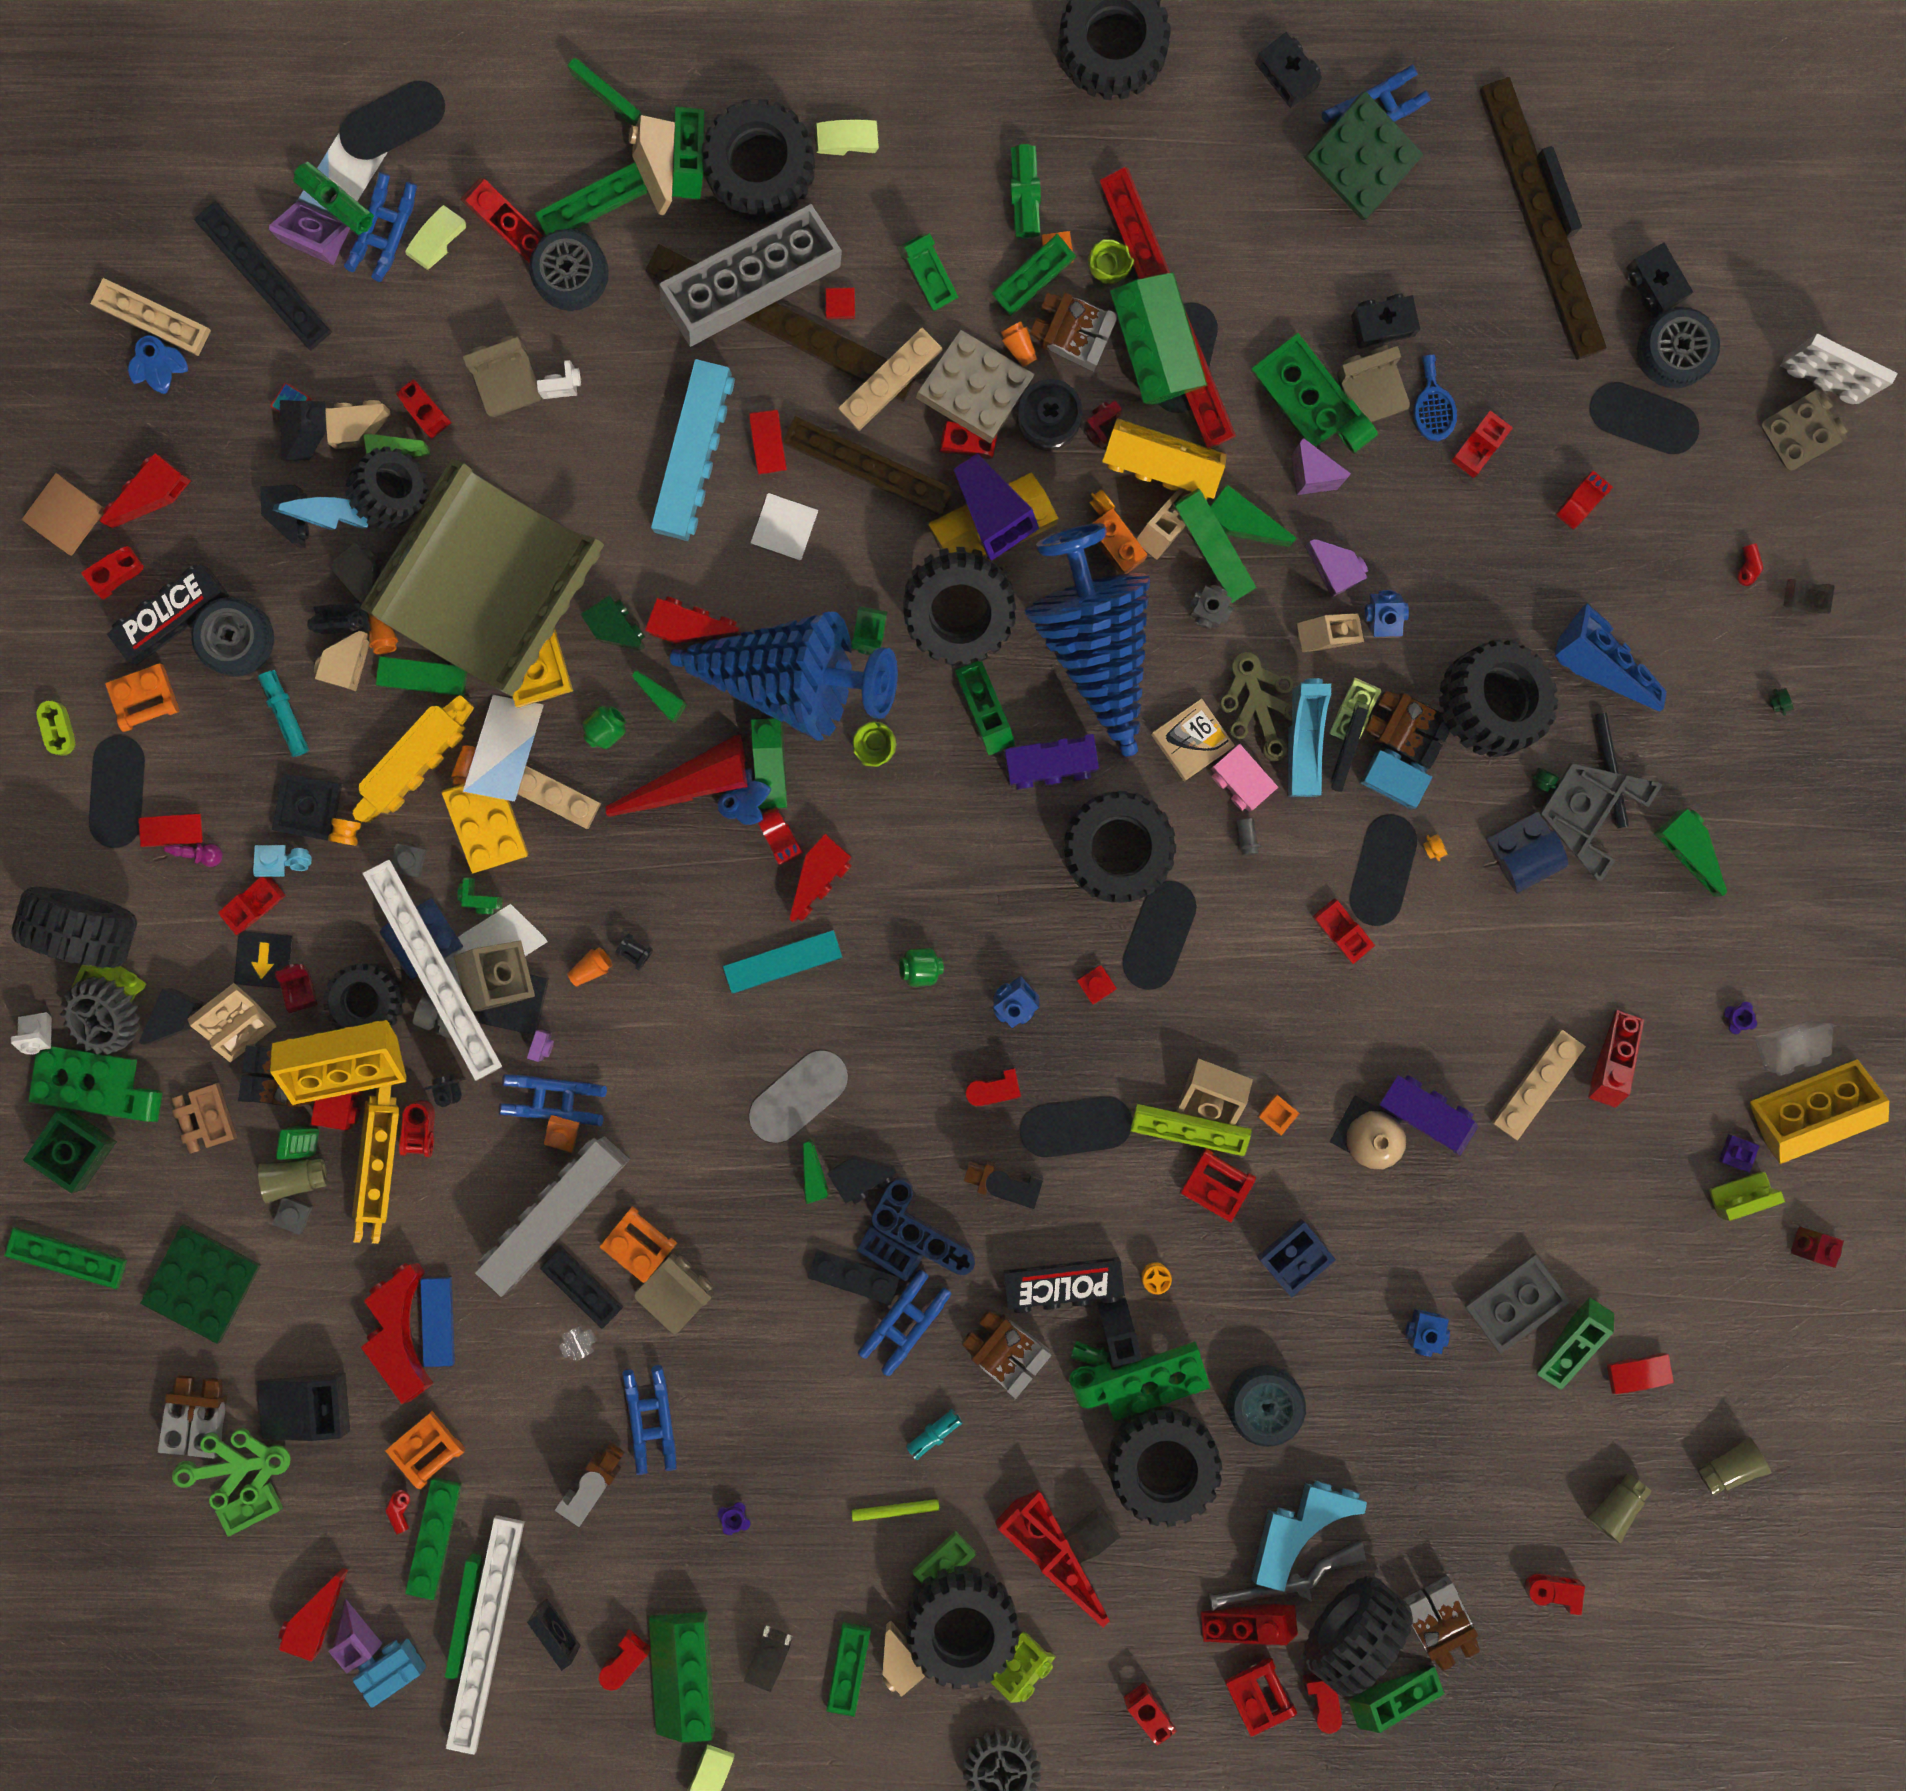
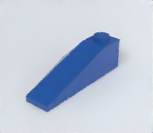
(1597, 656)

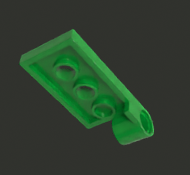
(1331, 412)
(112, 1090)
(1124, 1387)

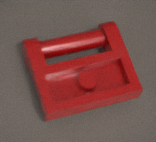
(1214, 1194)
(1251, 1701)

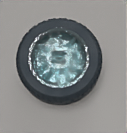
(1266, 1425)

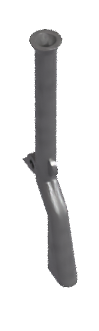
(1346, 1557)

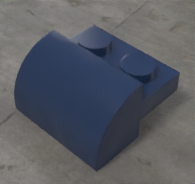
(1528, 852)
(439, 929)
(1296, 1258)

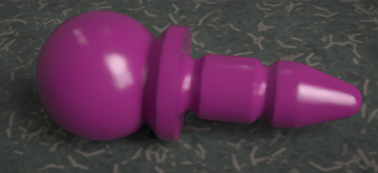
(208, 855)

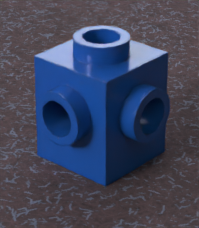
(1386, 614)
(1015, 1002)
(1431, 1323)

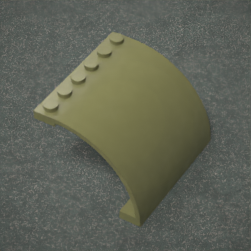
(481, 578)

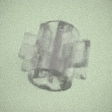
(577, 1343)

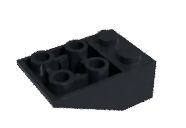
(304, 1407)

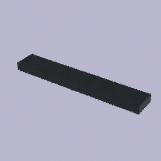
(262, 275)

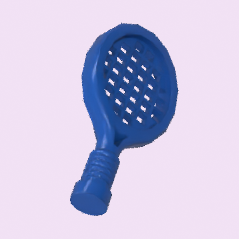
(1430, 374)

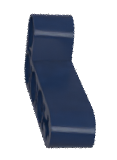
(926, 1231)

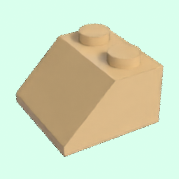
(1214, 1093)

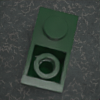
(611, 626)

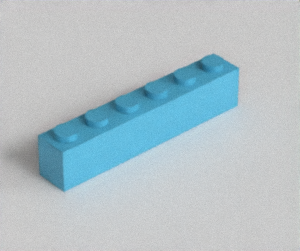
(692, 450)

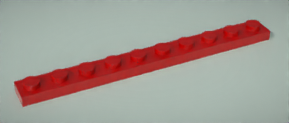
(1150, 262)

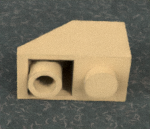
(349, 423)

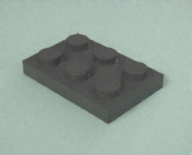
(1517, 1303)

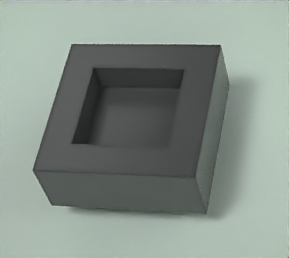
(408, 860)
(292, 1215)

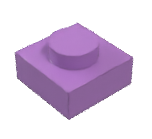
(540, 1046)

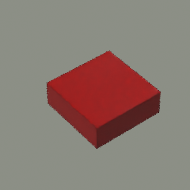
(840, 303)

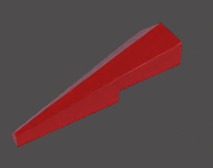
(709, 773)
(1037, 1534)

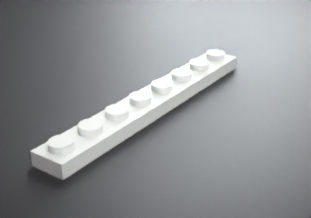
(432, 970)
(485, 1635)

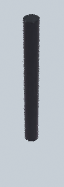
(1611, 765)

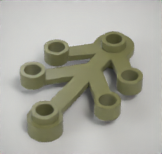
(1258, 701)

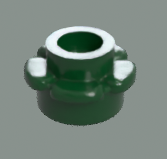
(1781, 701)
(1545, 779)

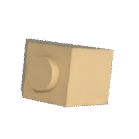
(1330, 632)
(343, 661)
(898, 1667)

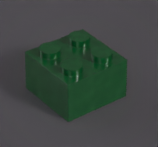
(69, 1150)

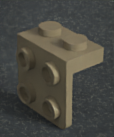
(503, 376)
(1375, 383)
(1805, 429)
(674, 1293)

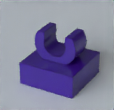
(1739, 1153)

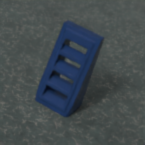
(904, 1274)

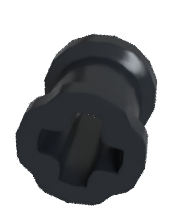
(633, 951)

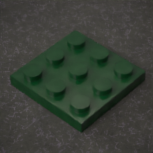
(1363, 155)
(200, 1284)

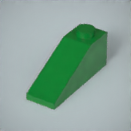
(688, 152)
(1246, 521)
(985, 707)
(770, 760)
(1692, 846)
(1577, 1343)
(1395, 1699)

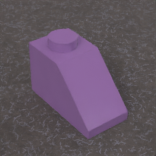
(1337, 566)

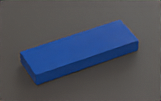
(437, 1322)

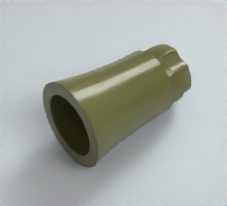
(290, 1178)
(1735, 1467)
(1620, 1508)

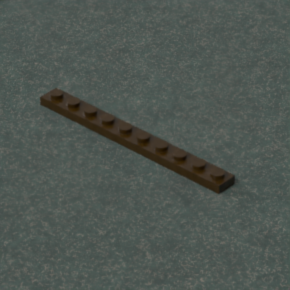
(1543, 218)
(791, 327)

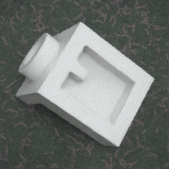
(556, 386)
(33, 1033)

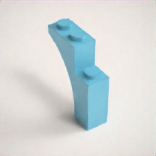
(1306, 737)
(1287, 1535)

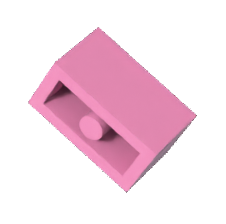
(1243, 778)

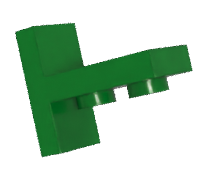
(928, 270)

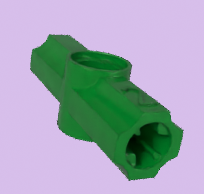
(1025, 191)
(342, 207)

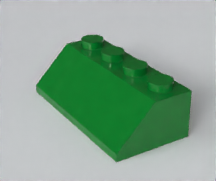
(1158, 338)
(682, 1676)

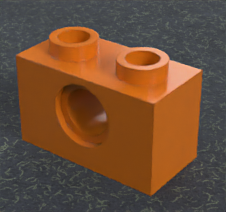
(1120, 544)

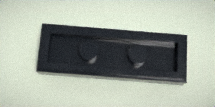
(1560, 191)
(1349, 746)
(581, 1287)

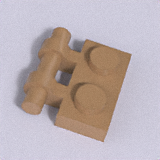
(211, 1116)

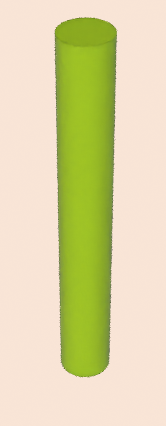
(895, 1510)

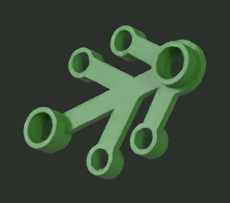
(236, 1466)

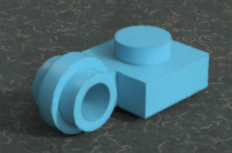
(272, 859)

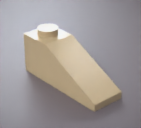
(654, 158)
(1163, 527)

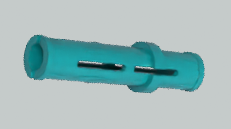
(279, 703)

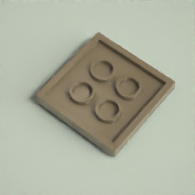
(975, 386)

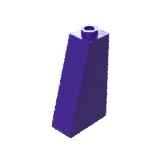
(995, 507)

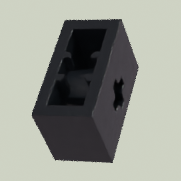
(1290, 84)
(1660, 265)
(1373, 331)

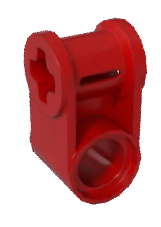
(417, 1136)

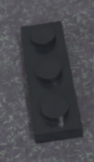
(853, 1277)

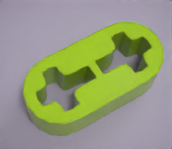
(49, 730)

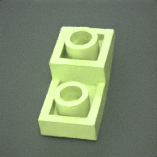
(846, 135)
(432, 239)
(1360, 692)
(712, 1770)

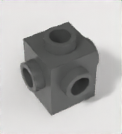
(1203, 615)

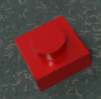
(1096, 984)

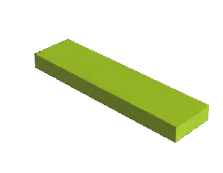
(1190, 1130)

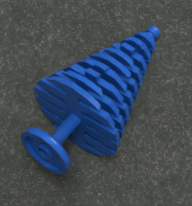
(1097, 632)
(795, 672)

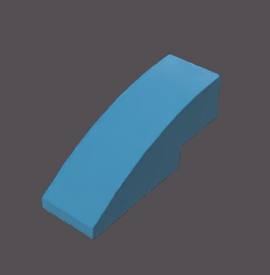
(322, 511)

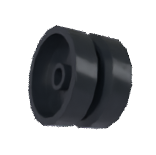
(1055, 398)

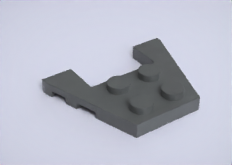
(1582, 804)

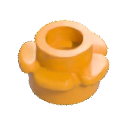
(1101, 502)
(1435, 847)

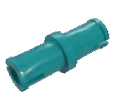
(934, 1434)

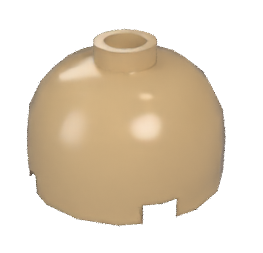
(1376, 1140)

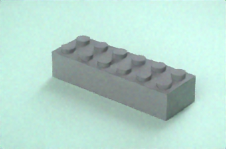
(750, 275)
(548, 1220)

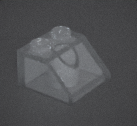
(1795, 1046)

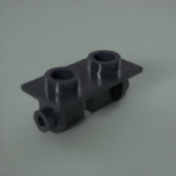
(339, 619)
(446, 1090)

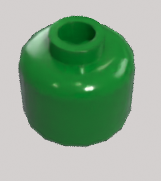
(604, 727)
(920, 967)

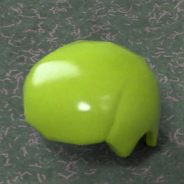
(1110, 261)
(874, 744)

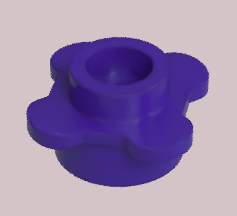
(1749, 1019)
(730, 1526)

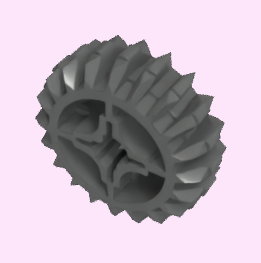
(105, 1022)
(1013, 1767)

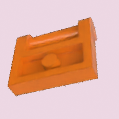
(137, 689)
(631, 1251)
(418, 1443)

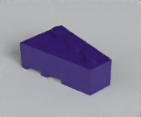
(1051, 762)
(1430, 1113)

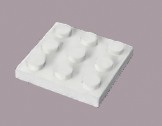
(1837, 369)

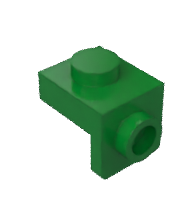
(869, 630)
(483, 904)

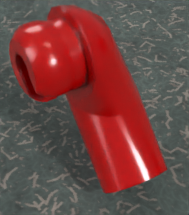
(1753, 566)
(396, 1509)

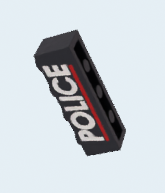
(166, 615)
(1064, 1284)

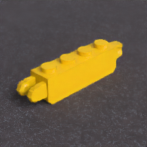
(411, 758)
(375, 1163)

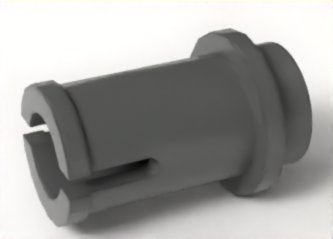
(1247, 837)

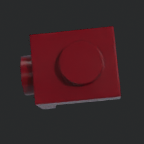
(1103, 415)
(296, 987)
(1817, 1247)

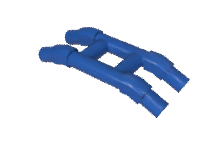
(1383, 91)
(388, 245)
(540, 1086)
(903, 1305)
(641, 1435)

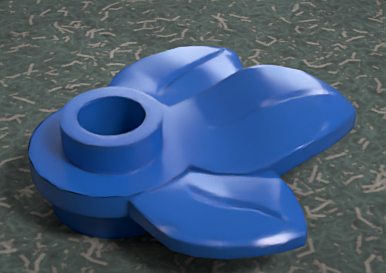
(157, 368)
(745, 801)

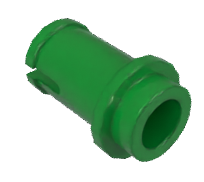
(1089, 1354)

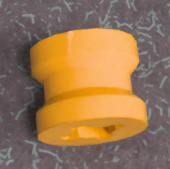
(344, 831)
(1157, 1284)

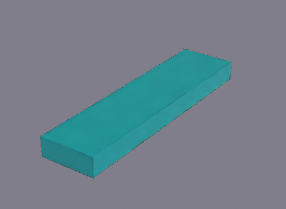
(782, 961)

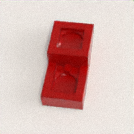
(768, 441)
(1482, 444)
(170, 830)
(251, 904)
(1343, 931)
(1640, 1374)

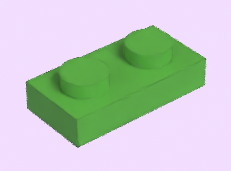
(239, 1516)
(949, 1553)

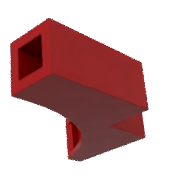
(392, 1347)

